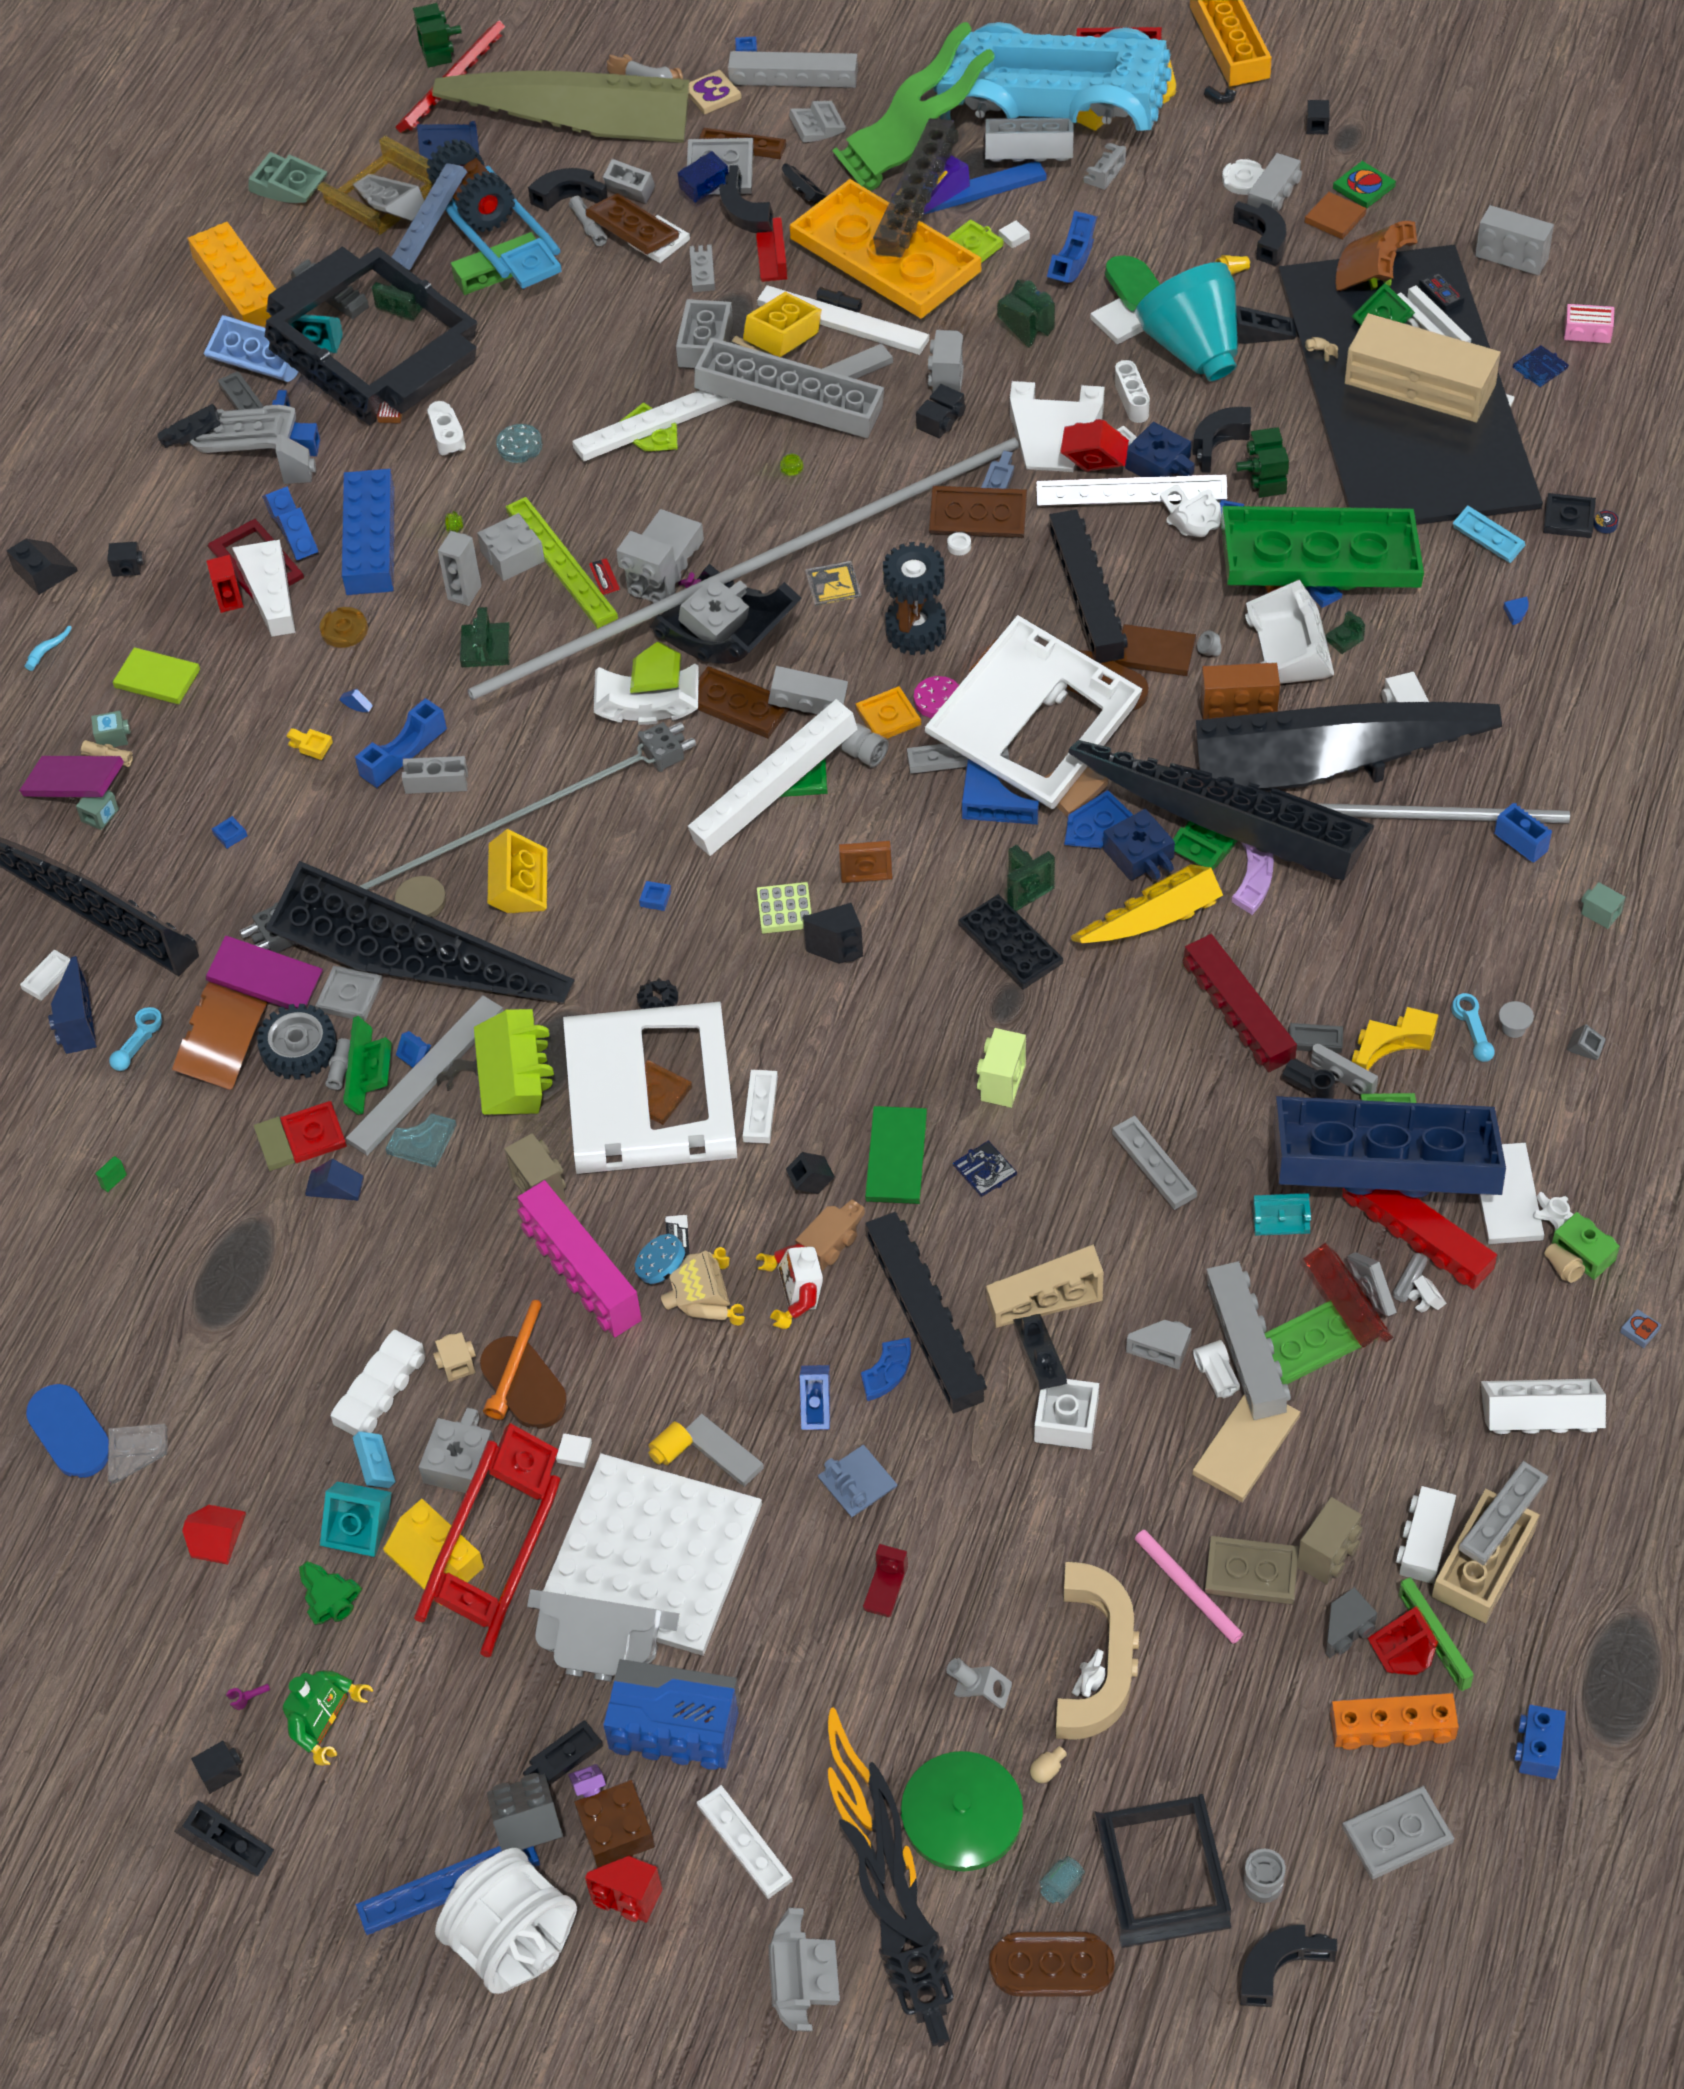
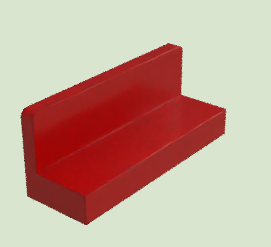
(772, 253)

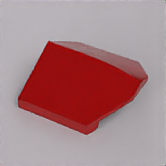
(213, 1533)
(1405, 1644)

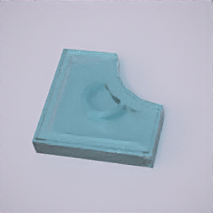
(423, 1142)

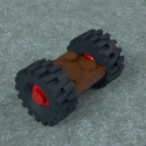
(482, 195)

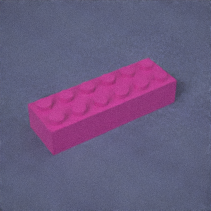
(579, 1259)

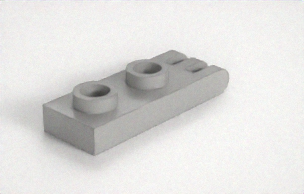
(702, 269)
(1344, 1070)

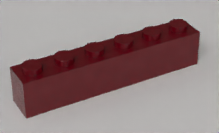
(1239, 1003)

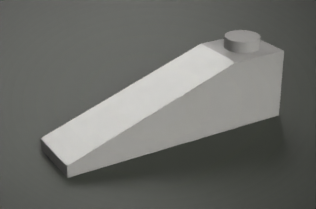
(390, 196)

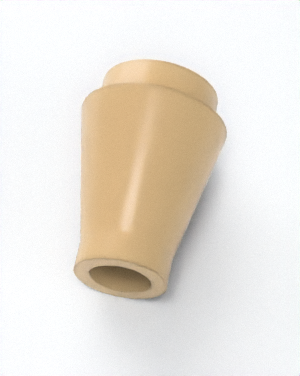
(1566, 1264)

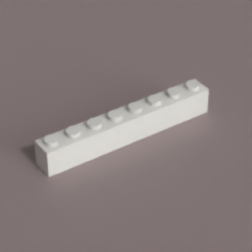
(772, 777)

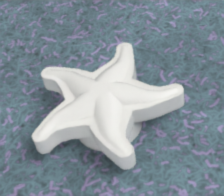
(1554, 1210)
(1091, 1676)

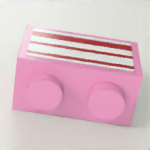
(1589, 323)

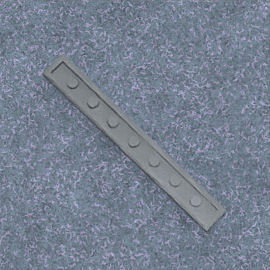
(421, 1078)

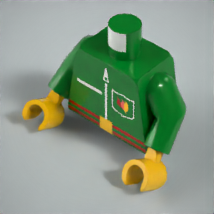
(314, 1706)

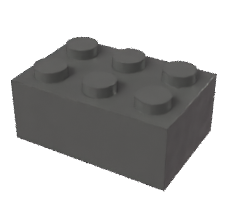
(524, 1813)

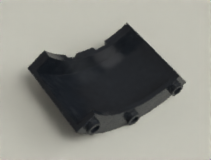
(763, 615)

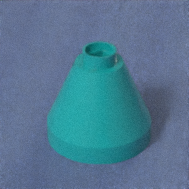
(1195, 318)

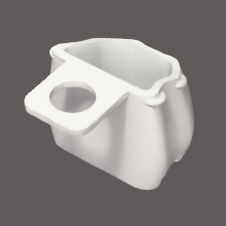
(1193, 515)

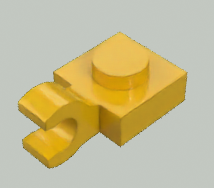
(311, 744)

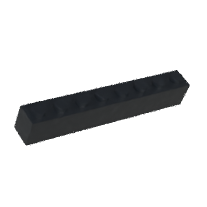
(1087, 586)
(925, 1312)

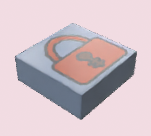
(1640, 1328)

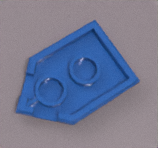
(1089, 821)

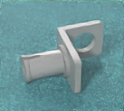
(978, 1682)

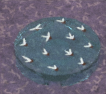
(519, 443)

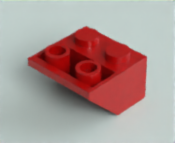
(625, 1887)

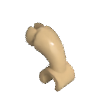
(1321, 344)

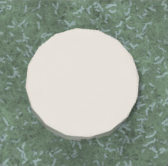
(1241, 176)

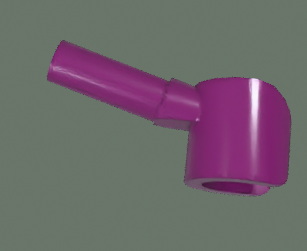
(689, 581)
(245, 1696)

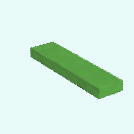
(1445, 1648)

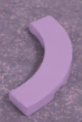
(1256, 881)

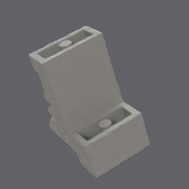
(658, 555)

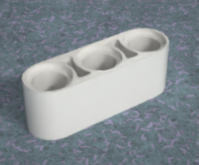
(1132, 391)

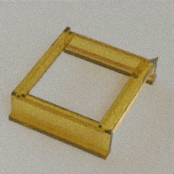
(392, 153)

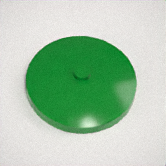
(962, 1811)

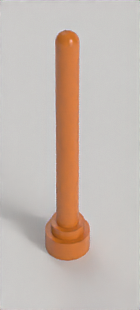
(497, 1405)

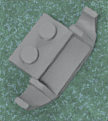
(800, 1971)

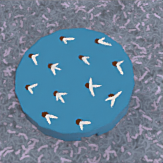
(659, 1258)

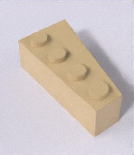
(1048, 1288)

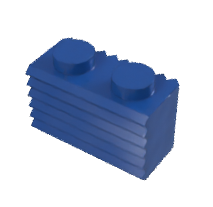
(1523, 832)

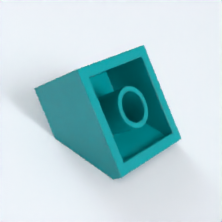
(321, 330)
(354, 1518)

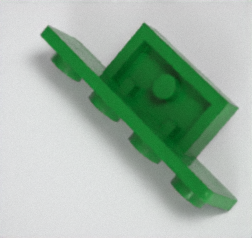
(366, 1065)

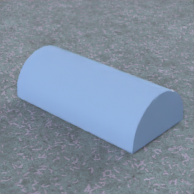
(247, 348)

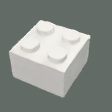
(1067, 1414)

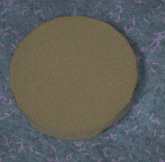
(422, 895)

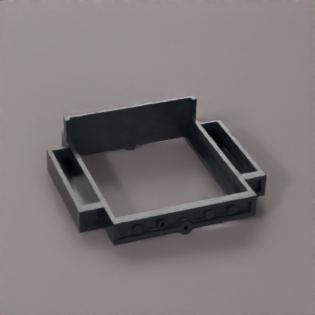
(406, 382)

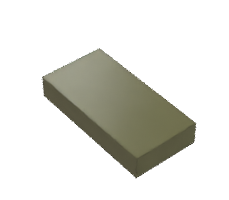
(274, 1143)

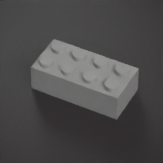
(1029, 139)

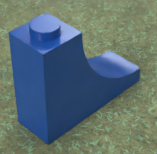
(990, 801)

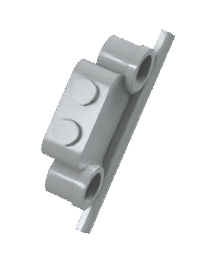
(597, 1633)

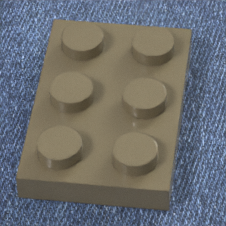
(1252, 1570)

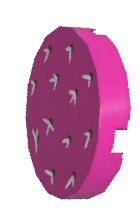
(932, 694)

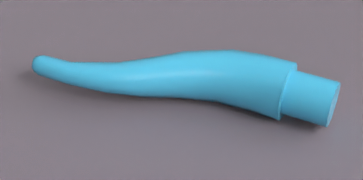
(38, 652)

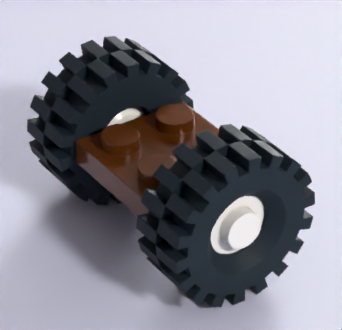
(915, 618)

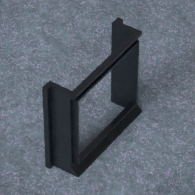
(1170, 1925)

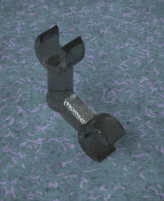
(454, 1070)

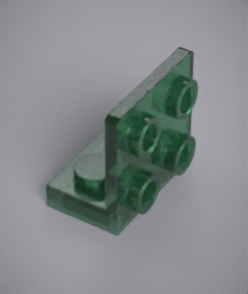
(395, 301)

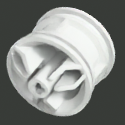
(506, 1920)

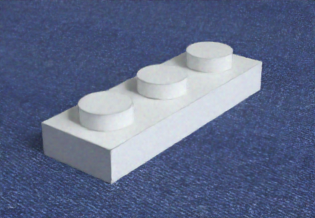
(760, 1106)

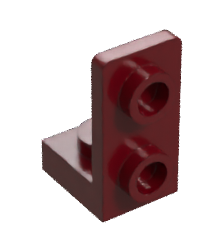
(887, 1580)

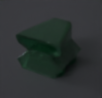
(1027, 311)

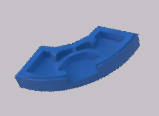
(888, 1370)

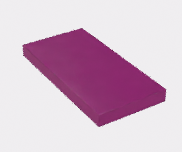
(71, 776)
(263, 973)

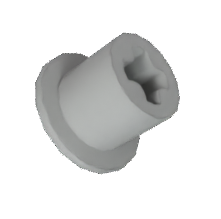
(1515, 1018)

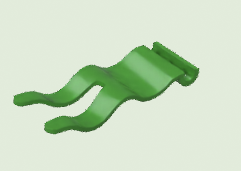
(899, 130)

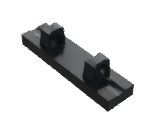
(1040, 1351)

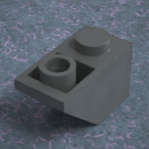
(1348, 1620)

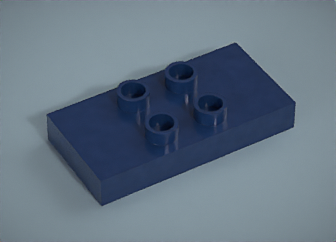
(1388, 1146)

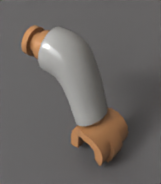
(625, 66)

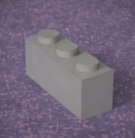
(1275, 182)
(459, 568)
(805, 690)

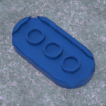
(68, 1430)

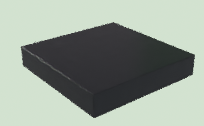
(1569, 515)

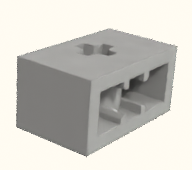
(629, 181)

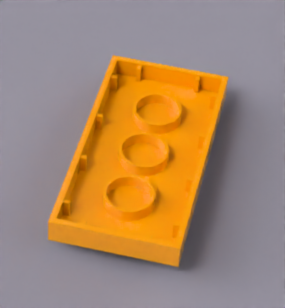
(843, 234)

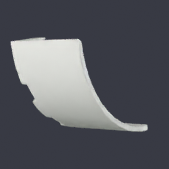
(616, 702)

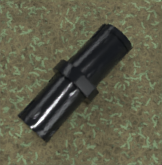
(839, 299)

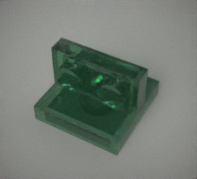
(484, 642)
(1028, 877)

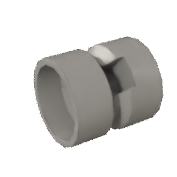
(866, 746)
(1264, 1875)

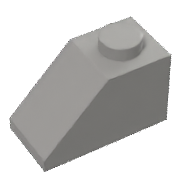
(294, 461)
(1161, 1342)

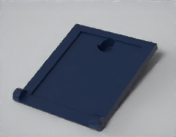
(439, 133)

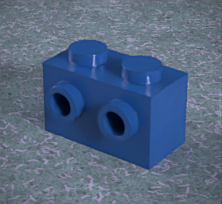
(1542, 1741)

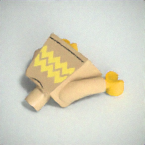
(701, 1288)

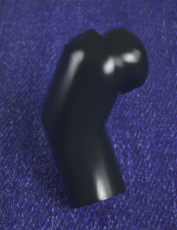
(1220, 97)

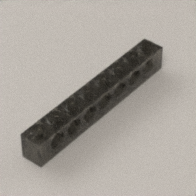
(915, 187)

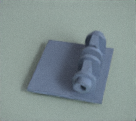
(856, 1480)

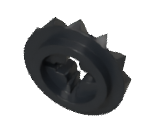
(647, 1000)

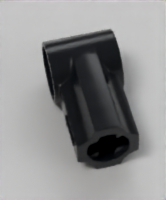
(1315, 1082)

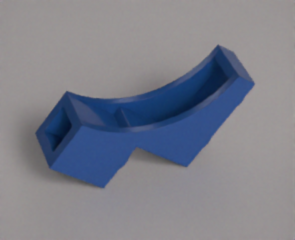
(291, 522)

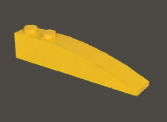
(1162, 903)

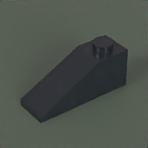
(1261, 326)
(223, 1838)

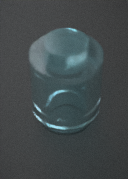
(1062, 1880)

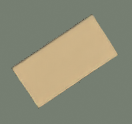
(1243, 1449)

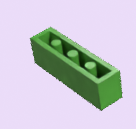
(478, 272)

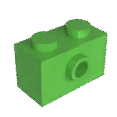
(1588, 1243)

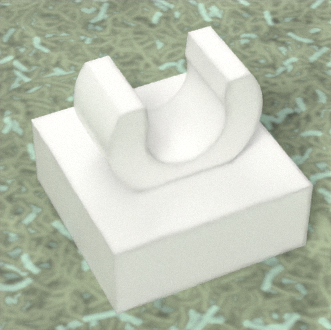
(1429, 1295)

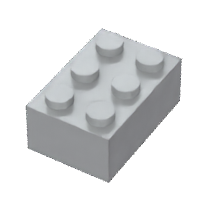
(1514, 240)
(699, 323)

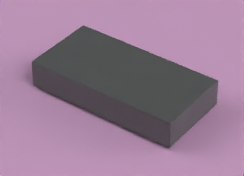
(1309, 1034)

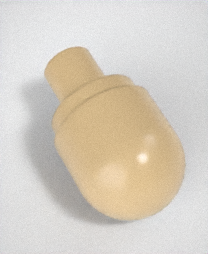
(1047, 1765)

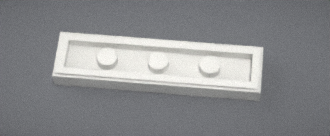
(744, 1842)

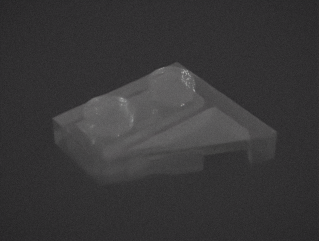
(134, 1449)

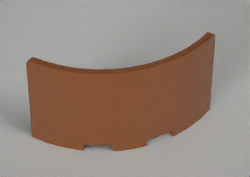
(1373, 255)
(219, 1035)

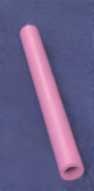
(1188, 1586)

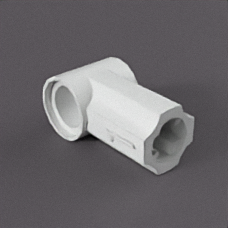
(1214, 1361)

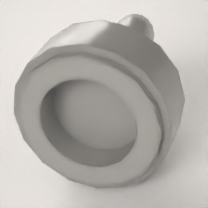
(1209, 644)

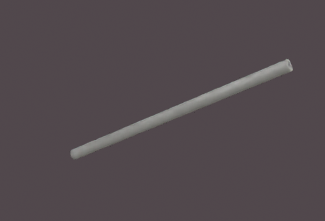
(1442, 813)

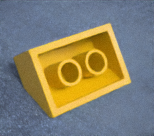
(517, 874)
(418, 1541)

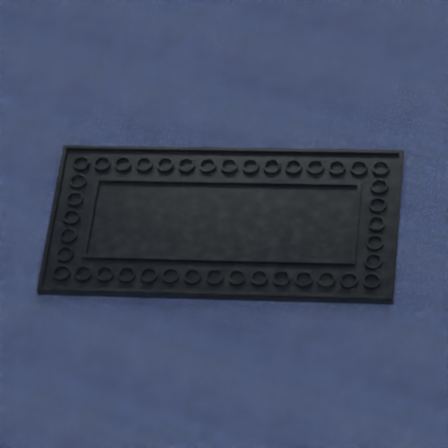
(1394, 449)

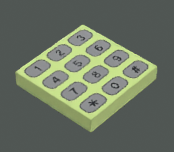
(783, 906)

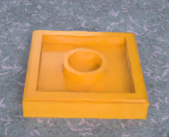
(888, 713)

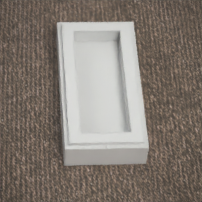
(46, 975)

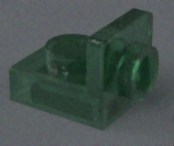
(1347, 634)

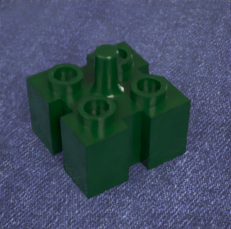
(434, 34)
(1266, 462)

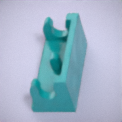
(1281, 1214)

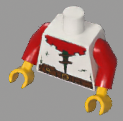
(799, 1277)

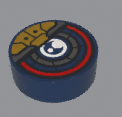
(1606, 521)

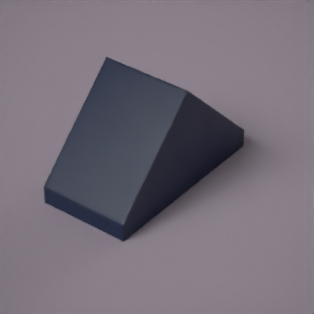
(334, 1181)

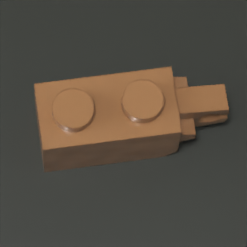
(832, 1231)

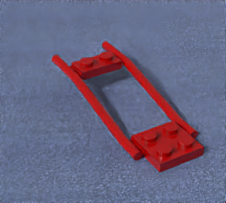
(527, 1466)

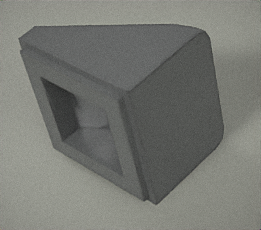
(1586, 1042)

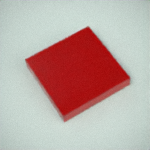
(313, 1132)

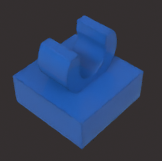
(411, 1048)

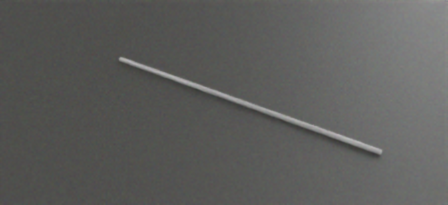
(740, 569)

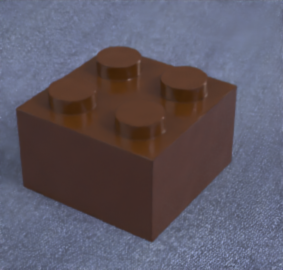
(614, 1824)

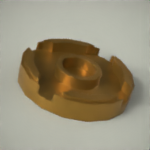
(343, 627)

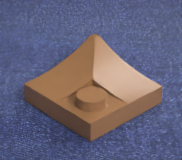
(1085, 789)

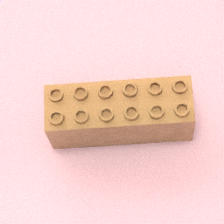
(1422, 367)

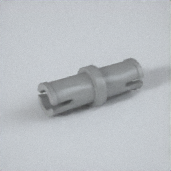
(338, 1064)

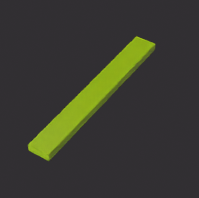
(565, 566)

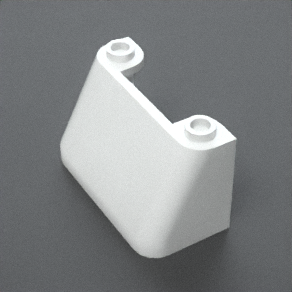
(1291, 633)

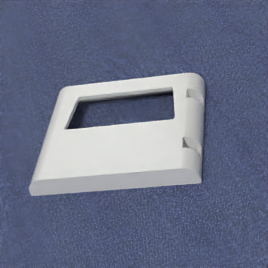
(1008, 690)
(611, 1090)

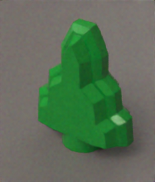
(327, 1594)

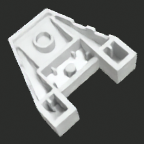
(1042, 422)

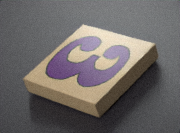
(713, 92)

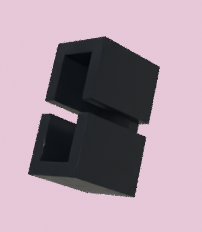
(940, 416)

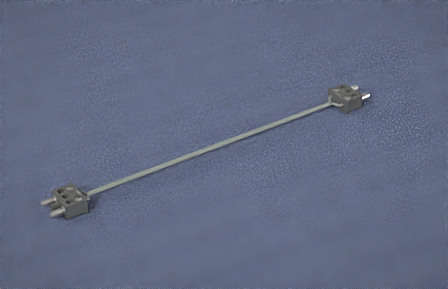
(657, 743)

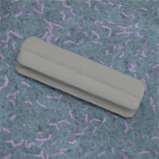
(1411, 1273)

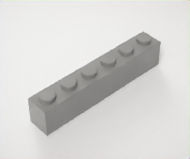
(793, 69)
(1247, 1340)

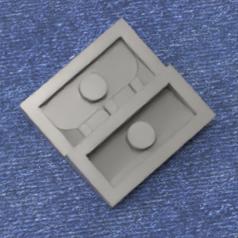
(817, 122)

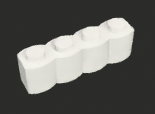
(378, 1383)

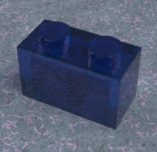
(702, 176)

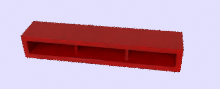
(1428, 1233)

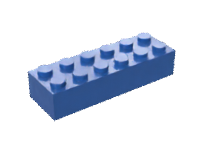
(368, 532)

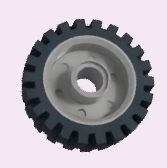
(280, 1047)

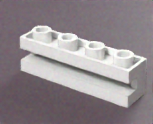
(1430, 316)

